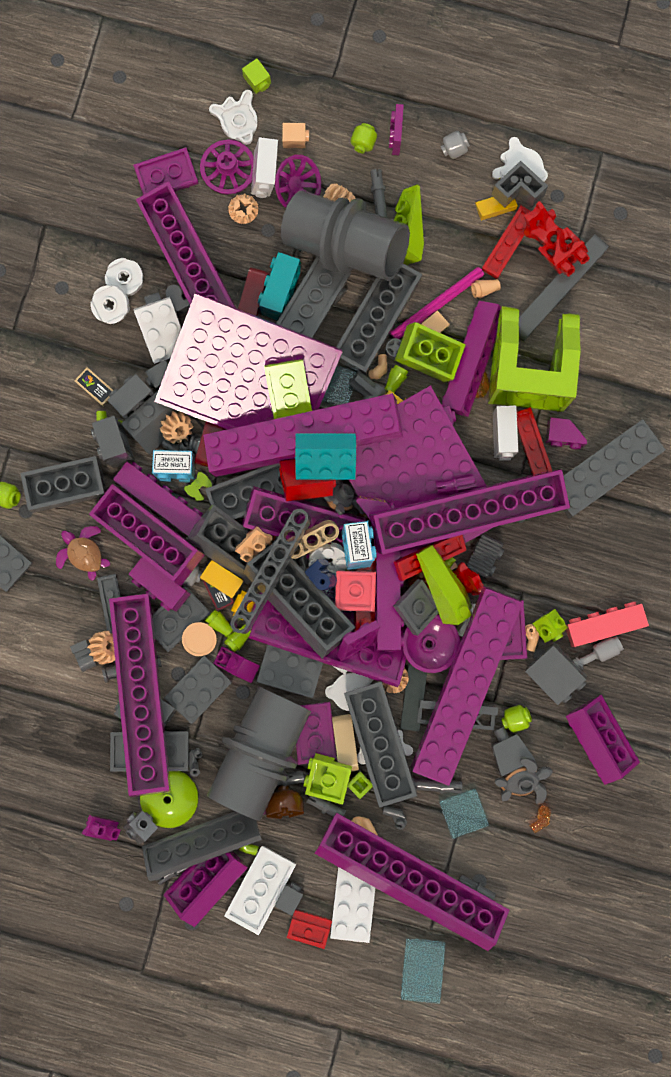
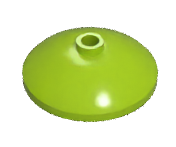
(182, 805)

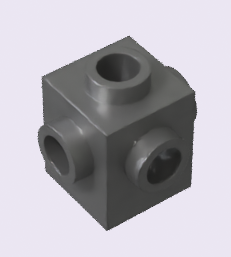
(140, 827)

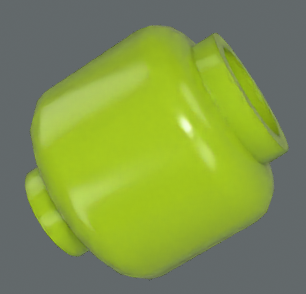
(363, 138)
(9, 495)
(516, 718)

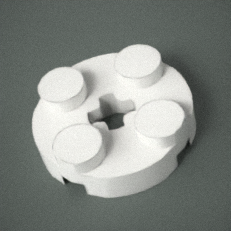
(128, 267)
(120, 307)
(329, 551)

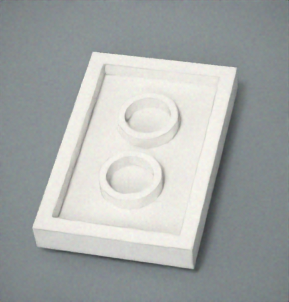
(159, 328)

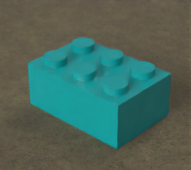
(279, 285)
(325, 456)

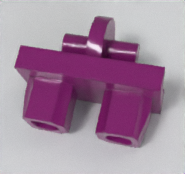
(101, 828)

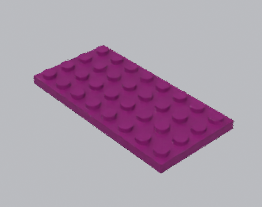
(378, 665)

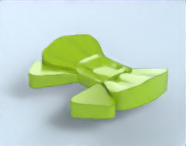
(193, 489)

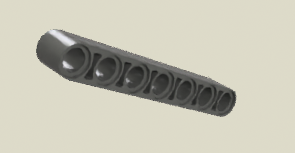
(558, 289)
(271, 561)

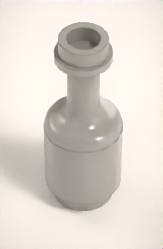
(602, 651)

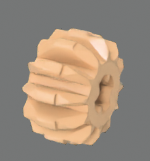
(335, 191)
(176, 427)
(102, 647)

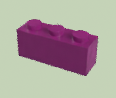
(158, 585)

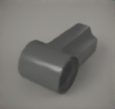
(365, 386)

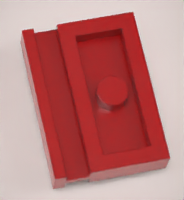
(309, 928)

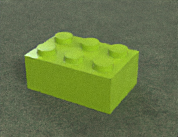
(430, 352)

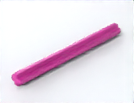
(439, 302)

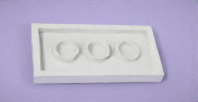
(260, 890)
(352, 908)

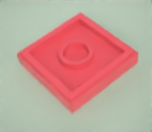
(355, 591)

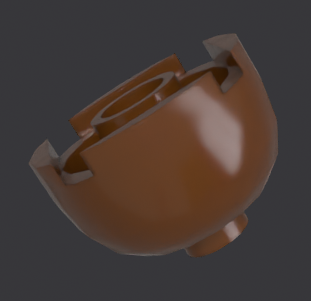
(284, 803)

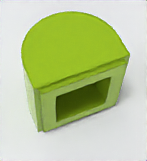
(359, 785)

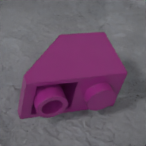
(564, 432)
(236, 664)

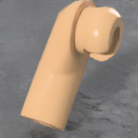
(381, 369)
(532, 636)
(365, 823)

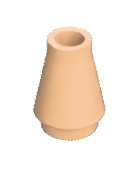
(484, 287)

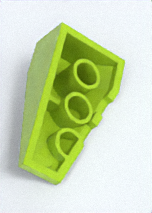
(410, 213)
(445, 587)

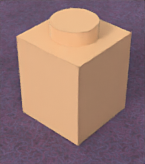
(295, 135)

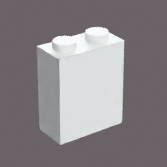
(264, 167)
(505, 432)

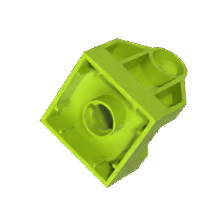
(531, 387)

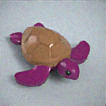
(82, 552)

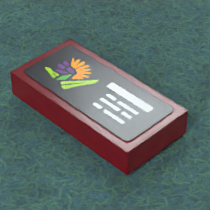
(218, 598)

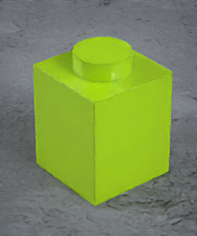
(256, 76)

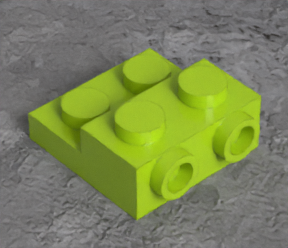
(327, 778)

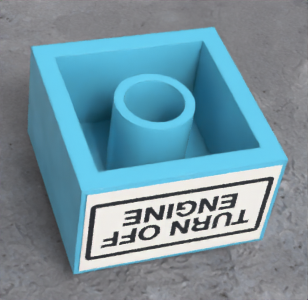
(173, 465)
(357, 545)

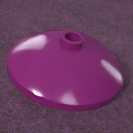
(440, 655)

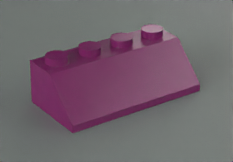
(602, 740)
(203, 886)

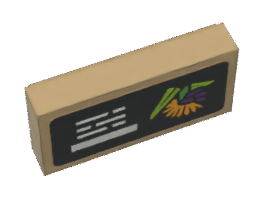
(94, 386)

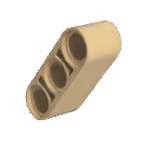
(322, 538)
(345, 740)

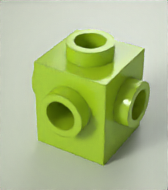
(550, 626)

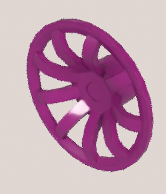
(227, 166)
(294, 182)

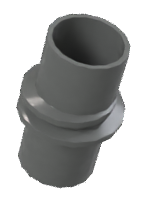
(345, 235)
(259, 754)

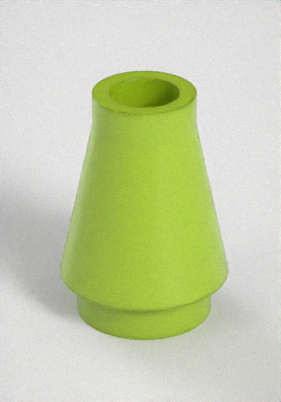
(396, 378)
(219, 623)
(236, 640)

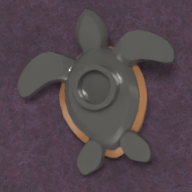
(343, 498)
(525, 781)

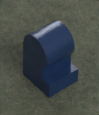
(320, 575)

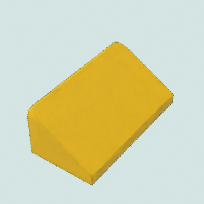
(491, 207)
(221, 579)

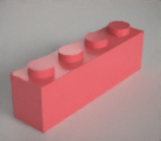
(606, 625)

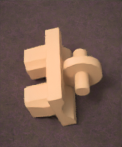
(253, 544)

